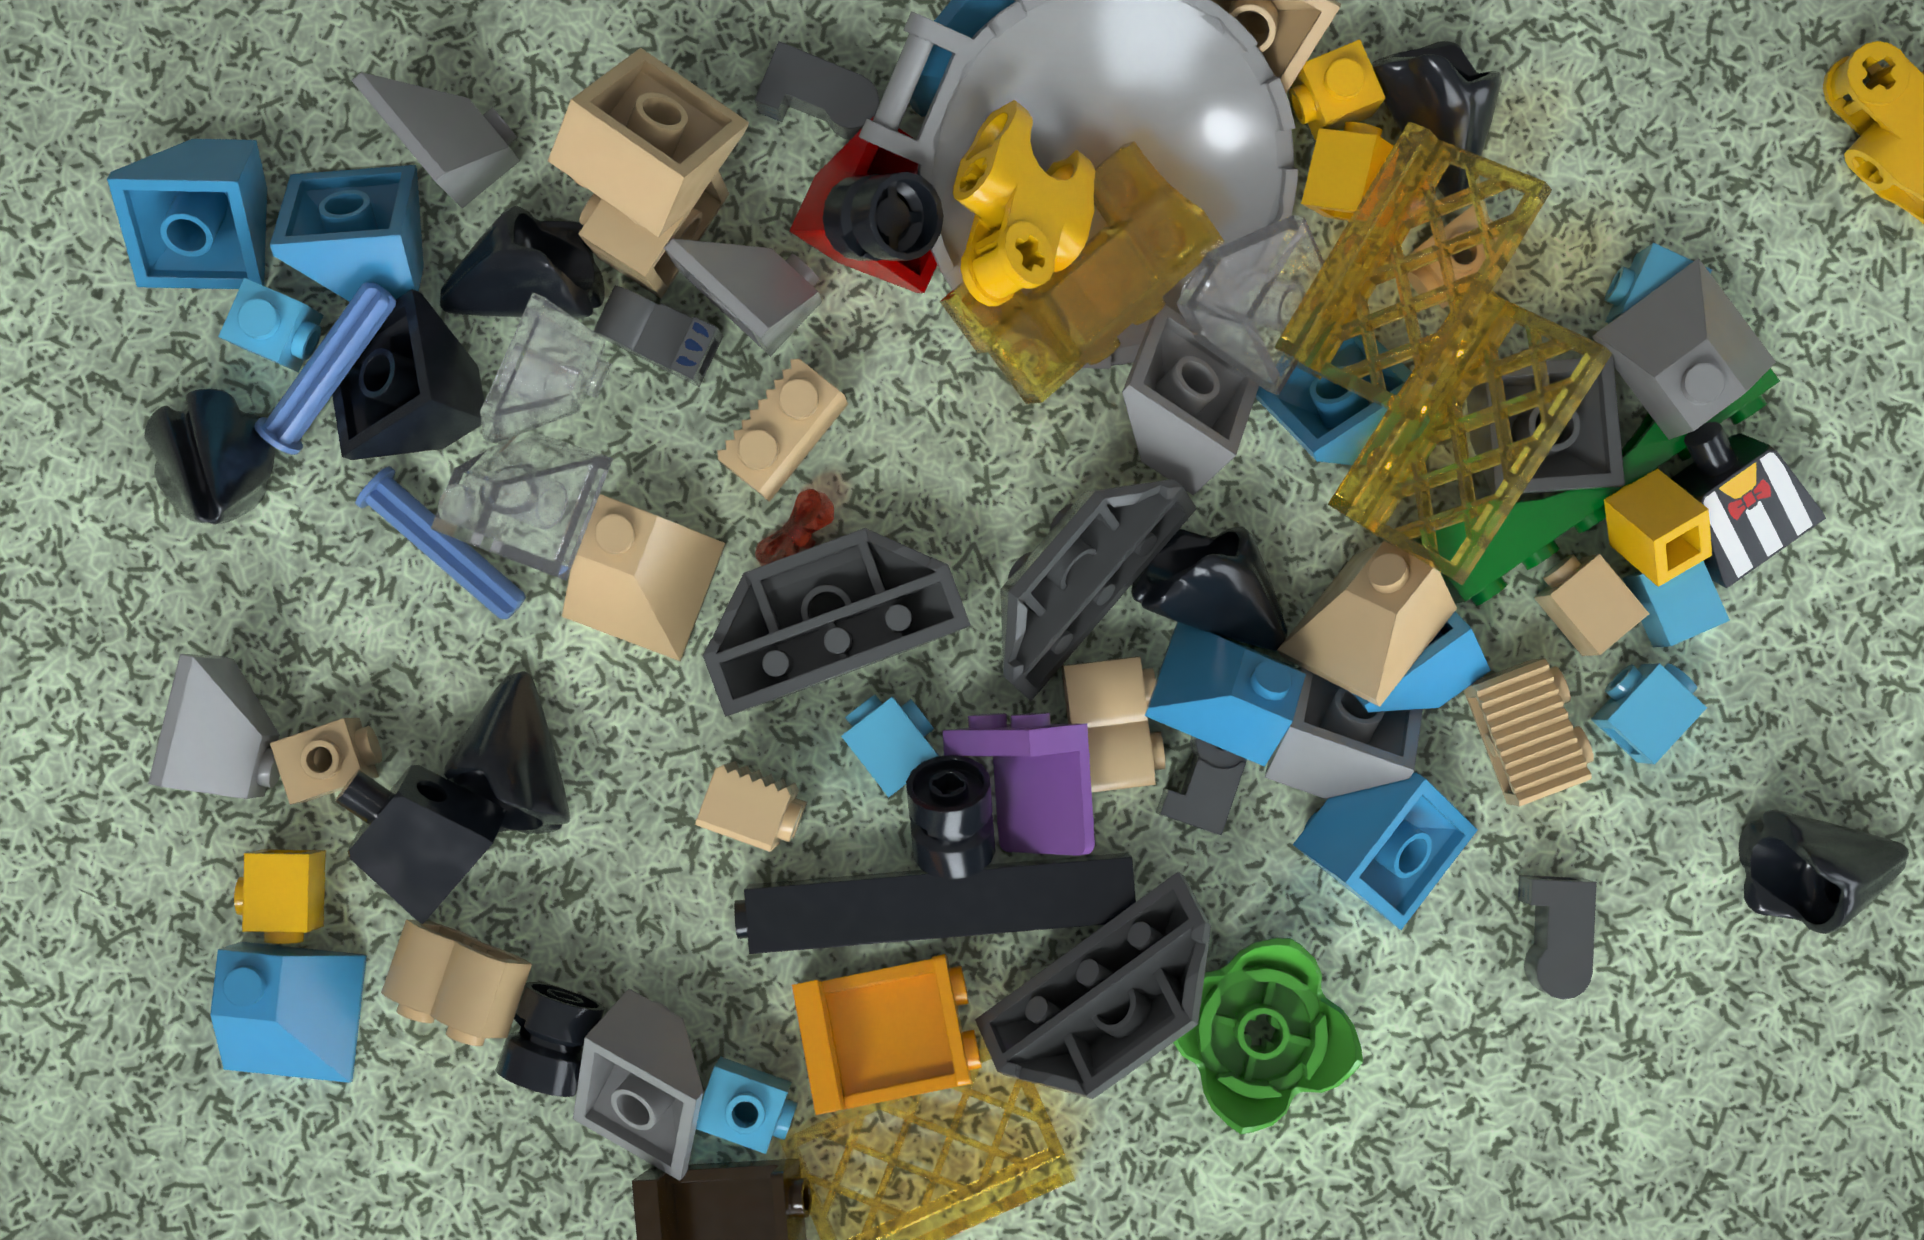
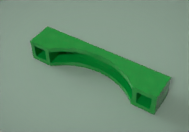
(1533, 525)

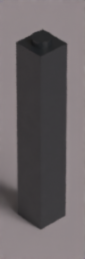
(930, 907)

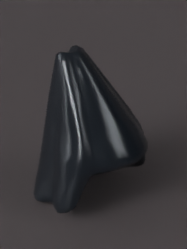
(1443, 94)
(521, 259)
(209, 457)
(1214, 587)
(513, 759)
(1815, 869)

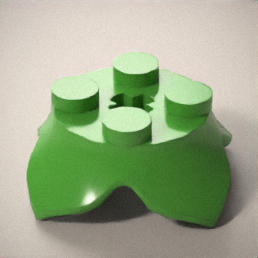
(1311, 1044)

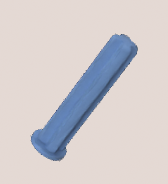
(326, 368)
(450, 554)

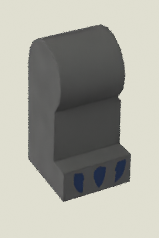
(816, 89)
(659, 334)
(1206, 790)
(1563, 933)

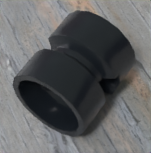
(883, 217)
(951, 816)
(548, 1045)

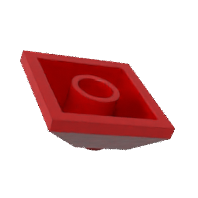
(854, 159)

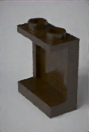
(724, 1202)

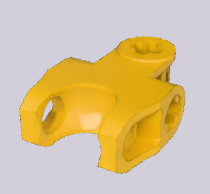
(1887, 118)
(1023, 216)

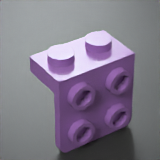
(1038, 780)

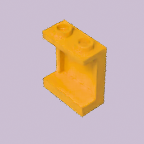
(885, 1034)

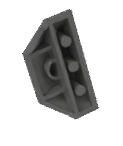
(1081, 573)
(828, 617)
(1107, 998)

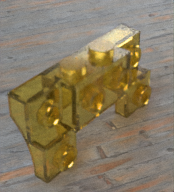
(1115, 281)

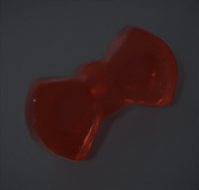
(810, 513)

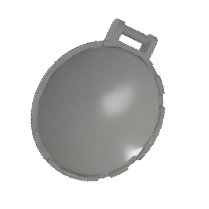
(1099, 77)

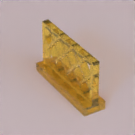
(1375, 239)
(1397, 451)
(959, 1208)

